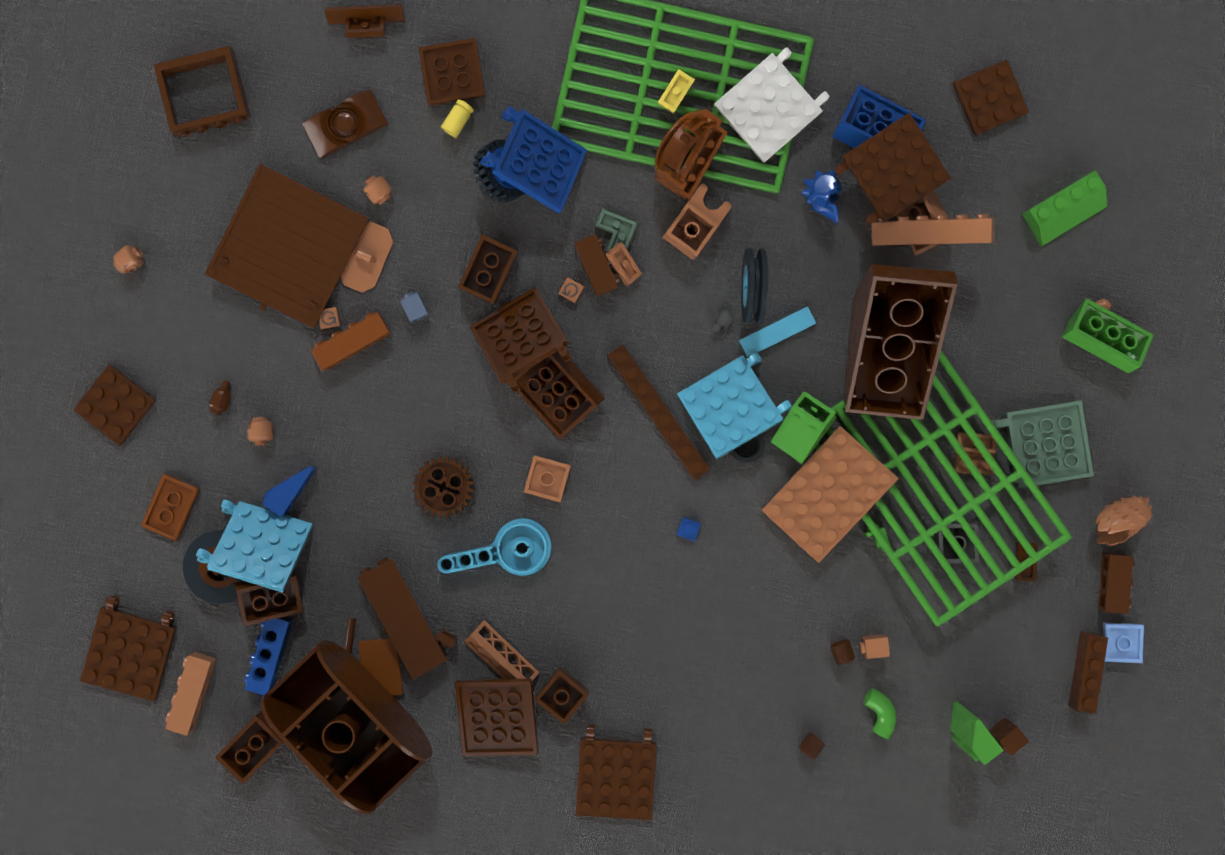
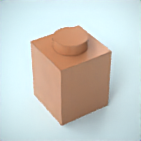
(874, 646)

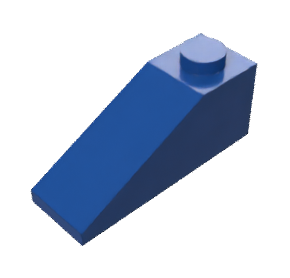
(285, 494)

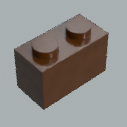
(1008, 736)

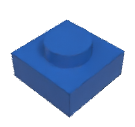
(688, 529)

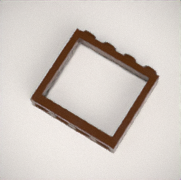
(197, 61)

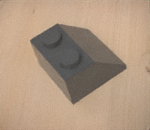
(964, 541)

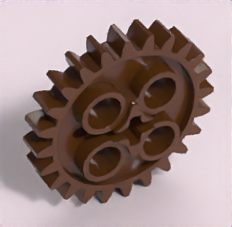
(437, 503)

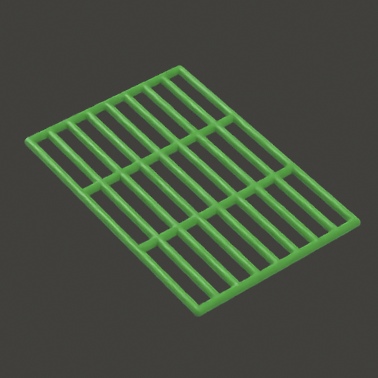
(645, 81)
(957, 514)

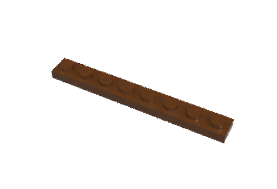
(658, 412)

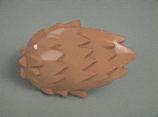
(1122, 520)

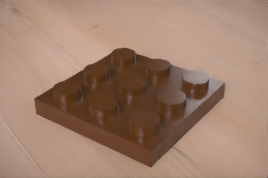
(452, 71)
(990, 97)
(115, 405)

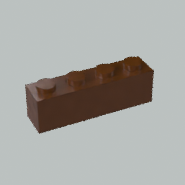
(1088, 672)

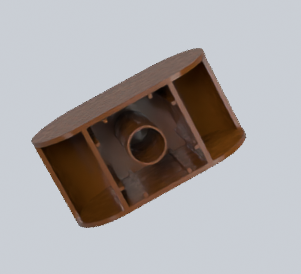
(346, 727)

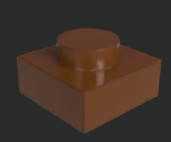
(446, 639)

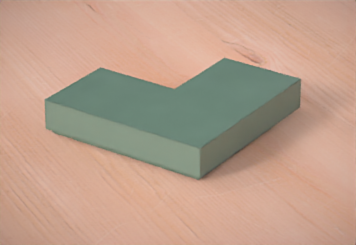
(619, 226)

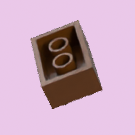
(488, 270)
(264, 604)
(249, 748)

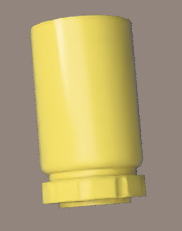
(457, 118)

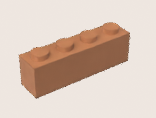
(190, 693)

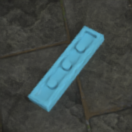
(777, 331)

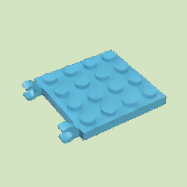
(731, 406)
(258, 546)

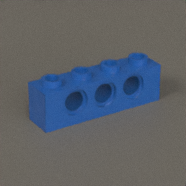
(255, 681)

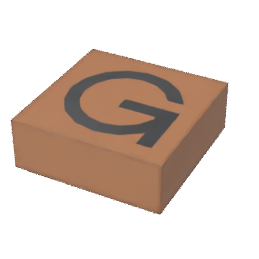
(571, 290)
(329, 318)

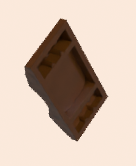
(345, 123)

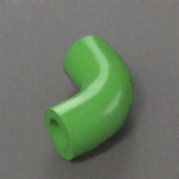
(885, 712)

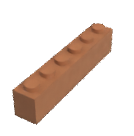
(934, 231)

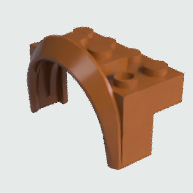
(677, 145)

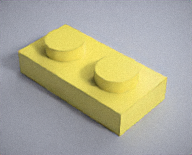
(676, 91)

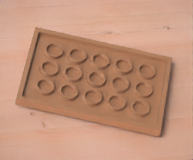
(829, 494)

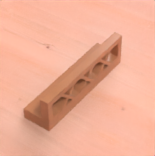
(485, 650)

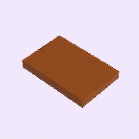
(170, 507)
(383, 663)

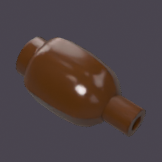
(220, 399)

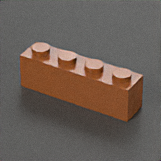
(351, 341)

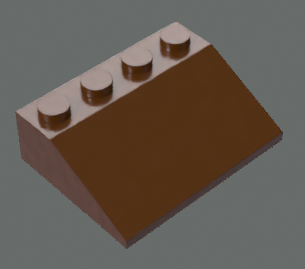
(558, 393)

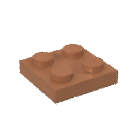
(547, 478)

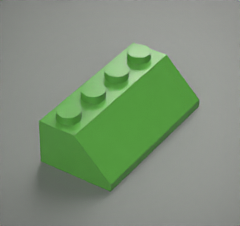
(1067, 208)
(1108, 336)
(973, 735)

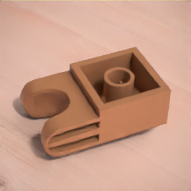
(699, 219)

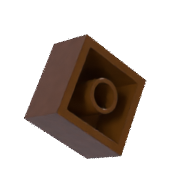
(562, 695)

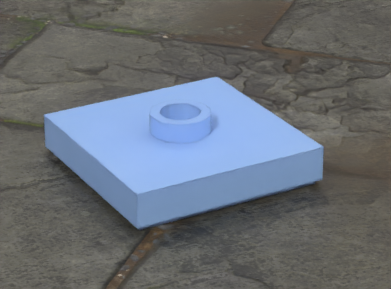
(1124, 642)

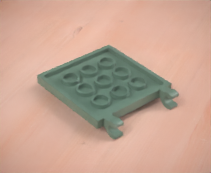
(1049, 442)

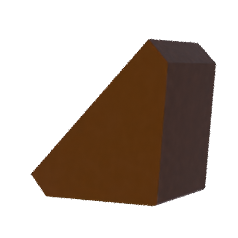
(896, 339)

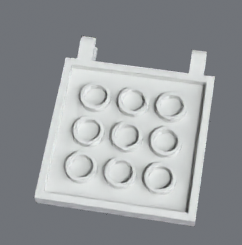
(769, 106)

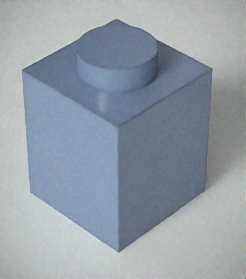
(414, 307)

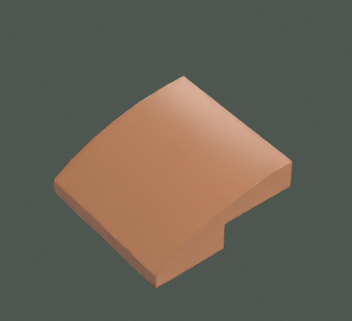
(974, 453)

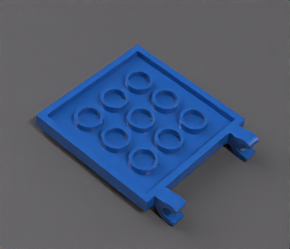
(537, 159)

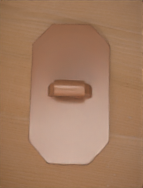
(368, 258)

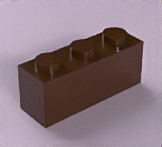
(597, 265)
(1116, 583)

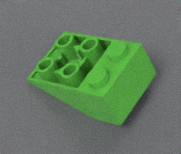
(803, 427)

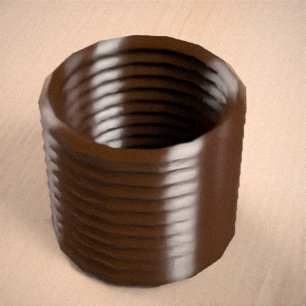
(842, 652)
(811, 746)

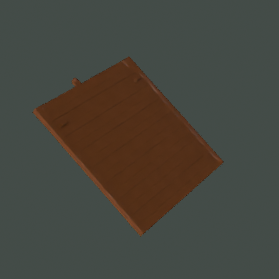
(286, 246)

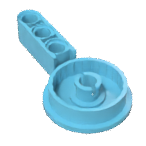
(505, 550)

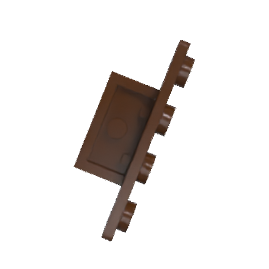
(364, 20)

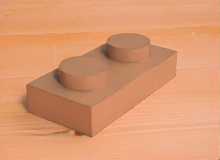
(623, 263)

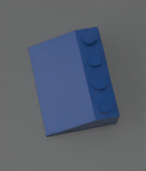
(867, 116)

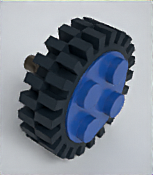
(496, 186)

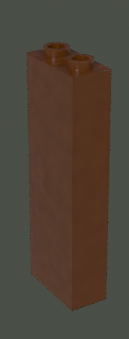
(401, 618)

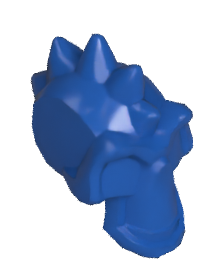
(822, 193)

